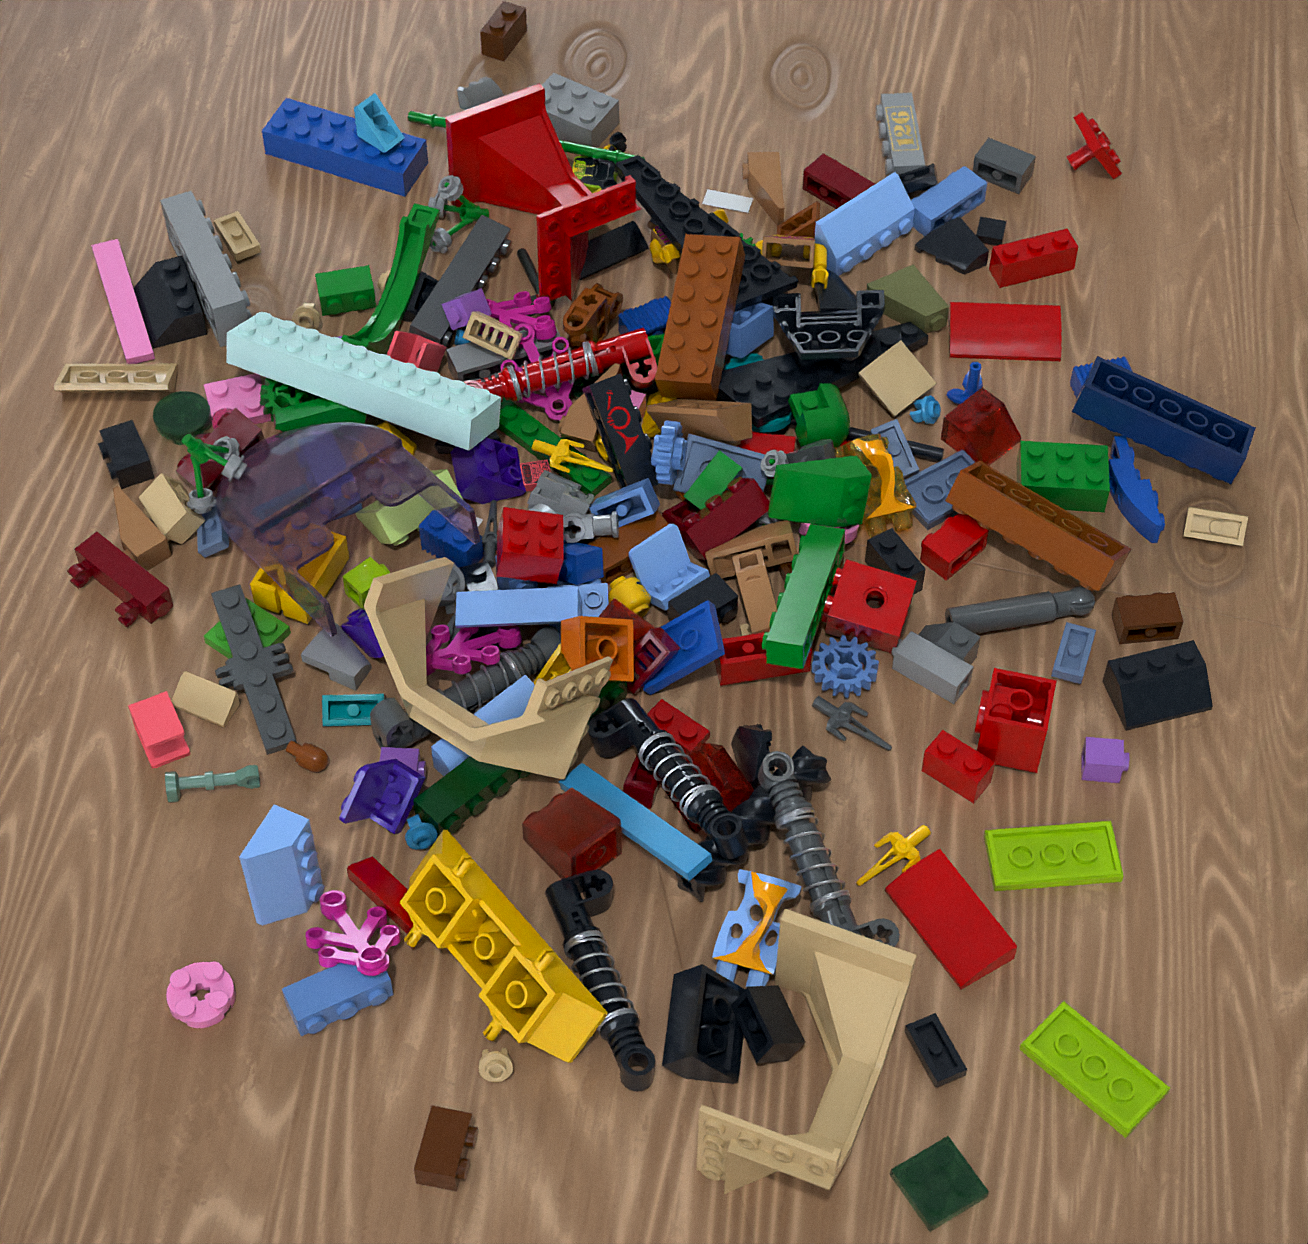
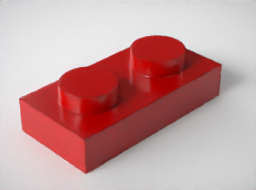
(682, 728)

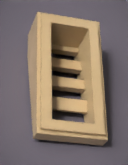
(473, 328)

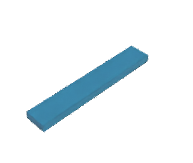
(640, 823)

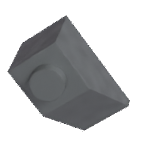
(953, 639)

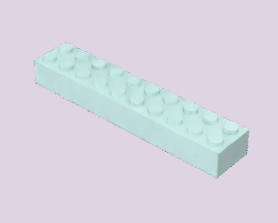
(364, 380)

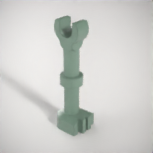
(245, 777)

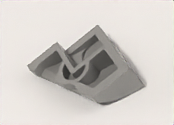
(478, 93)
(338, 658)

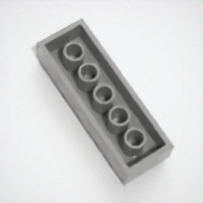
(207, 266)

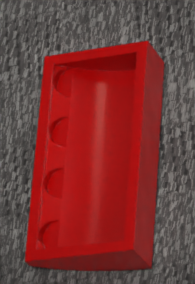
(1005, 331)
(951, 919)

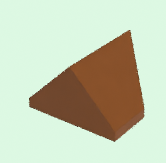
(802, 223)

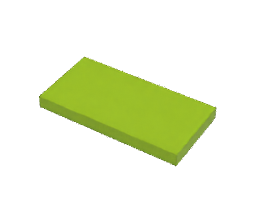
(1053, 856)
(1094, 1069)

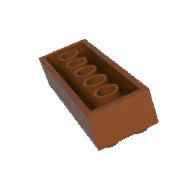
(700, 317)
(1037, 526)

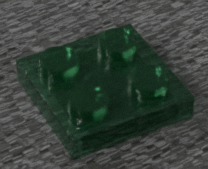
(939, 1183)

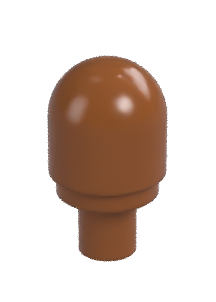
(308, 756)

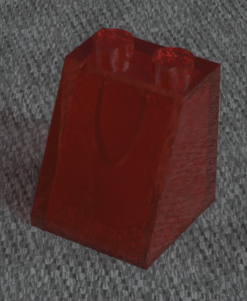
(573, 834)

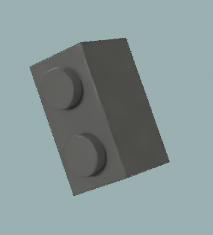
(1004, 165)

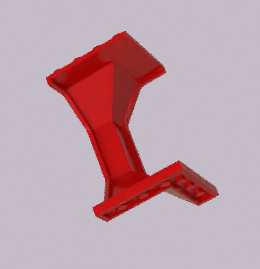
(515, 161)

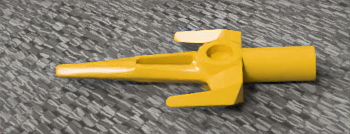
(562, 454)
(901, 849)

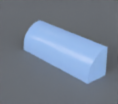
(516, 607)
(505, 706)

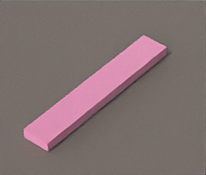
(123, 302)

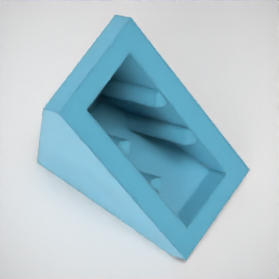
(376, 124)

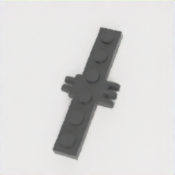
(254, 668)

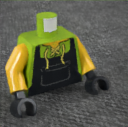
(599, 173)

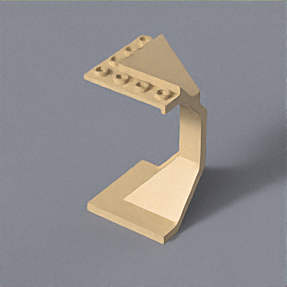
(537, 742)
(855, 1002)

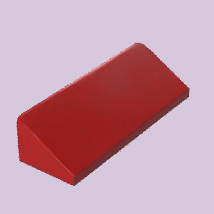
(382, 889)

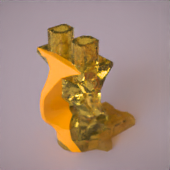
(883, 500)

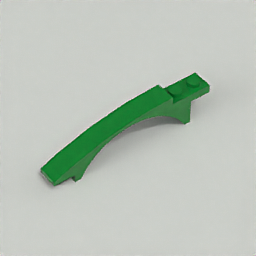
(411, 250)

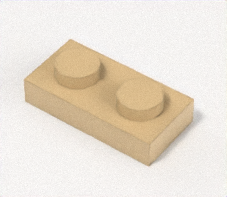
(237, 236)
(1215, 526)

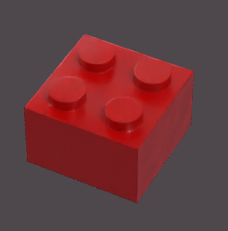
(530, 545)

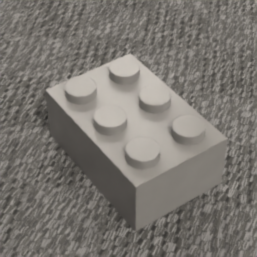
(579, 112)

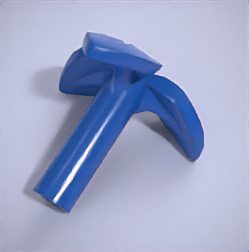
(972, 383)

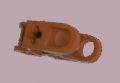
(591, 315)

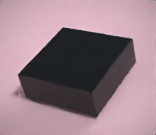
(991, 231)

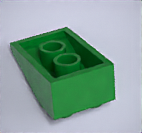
(821, 492)

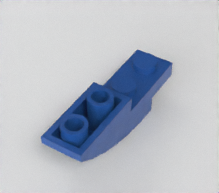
(1133, 495)

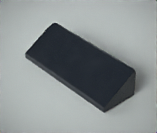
(613, 248)

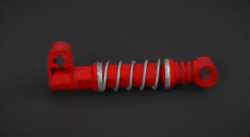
(576, 363)

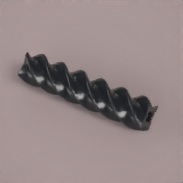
(757, 817)

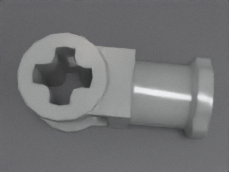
(590, 526)

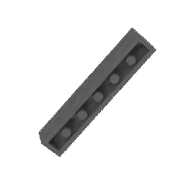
(464, 274)

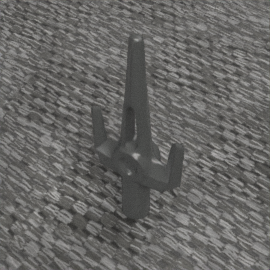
(489, 537)
(842, 718)

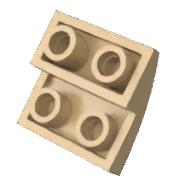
(897, 378)

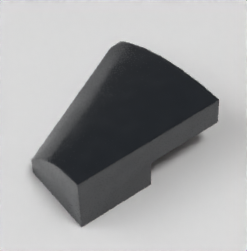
(955, 246)
(836, 295)

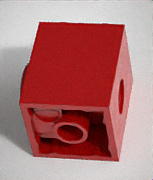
(855, 592)
(1015, 719)

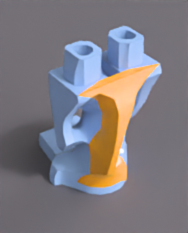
(750, 947)

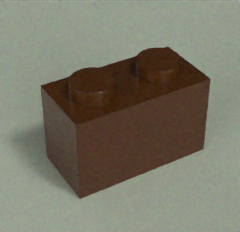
(503, 31)
(1147, 618)
(444, 1148)

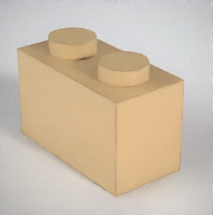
(167, 506)

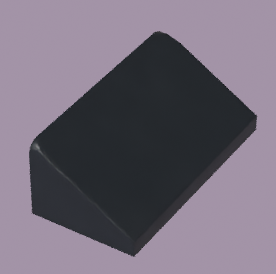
(420, 294)

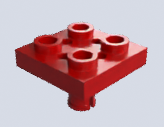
(1096, 146)

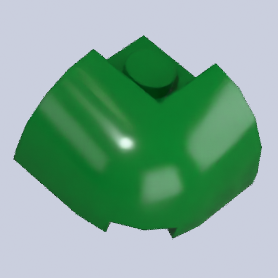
(820, 415)

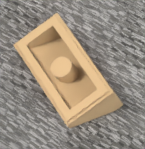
(205, 699)

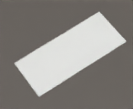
(727, 201)

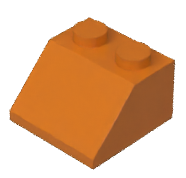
(594, 638)

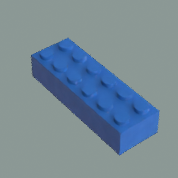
(331, 145)

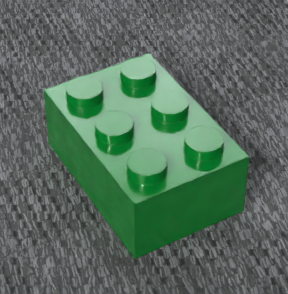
(1066, 473)

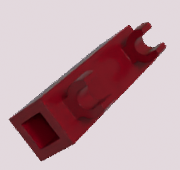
(122, 576)

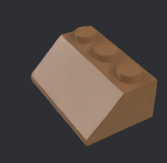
(706, 418)

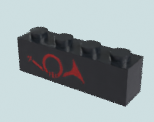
(621, 430)

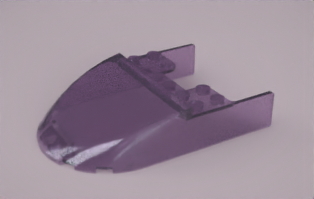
(311, 478)

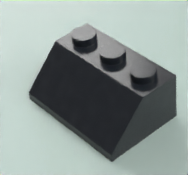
(169, 303)
(1158, 685)
(701, 1027)

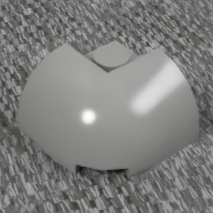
(560, 495)

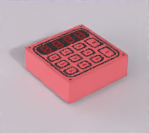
(531, 472)

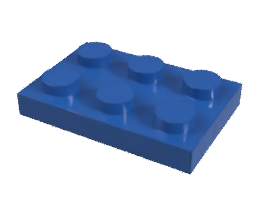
(699, 643)

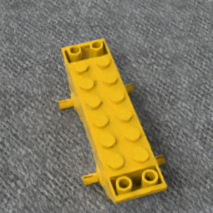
(517, 970)

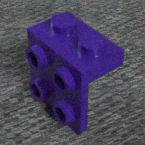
(382, 793)

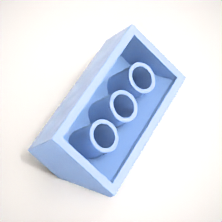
(865, 224)
(282, 867)

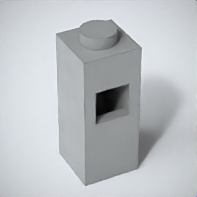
(931, 667)

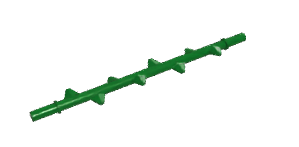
(569, 147)

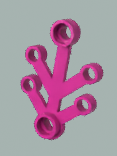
(542, 325)
(553, 396)
(465, 651)
(369, 958)

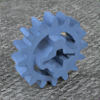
(669, 452)
(845, 666)

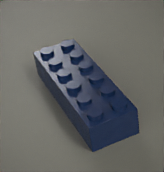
(1164, 420)

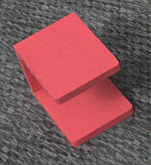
(407, 345)
(159, 729)

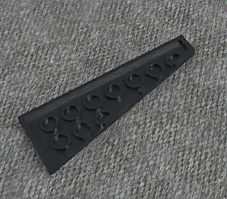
(681, 216)
(772, 381)

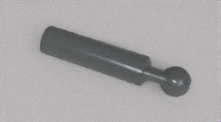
(1021, 610)

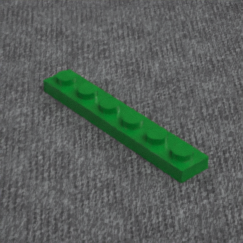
(525, 429)

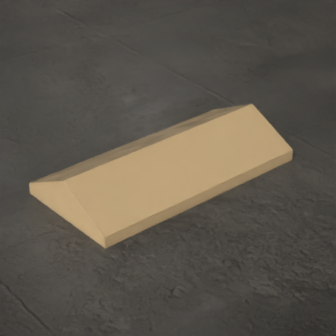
(117, 378)

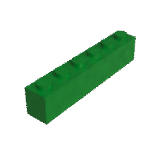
(804, 597)

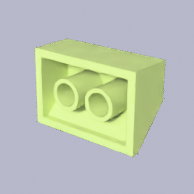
(396, 522)

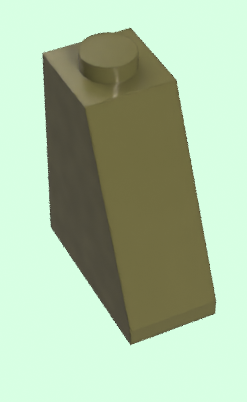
(912, 299)

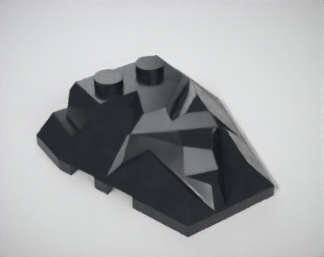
(829, 333)

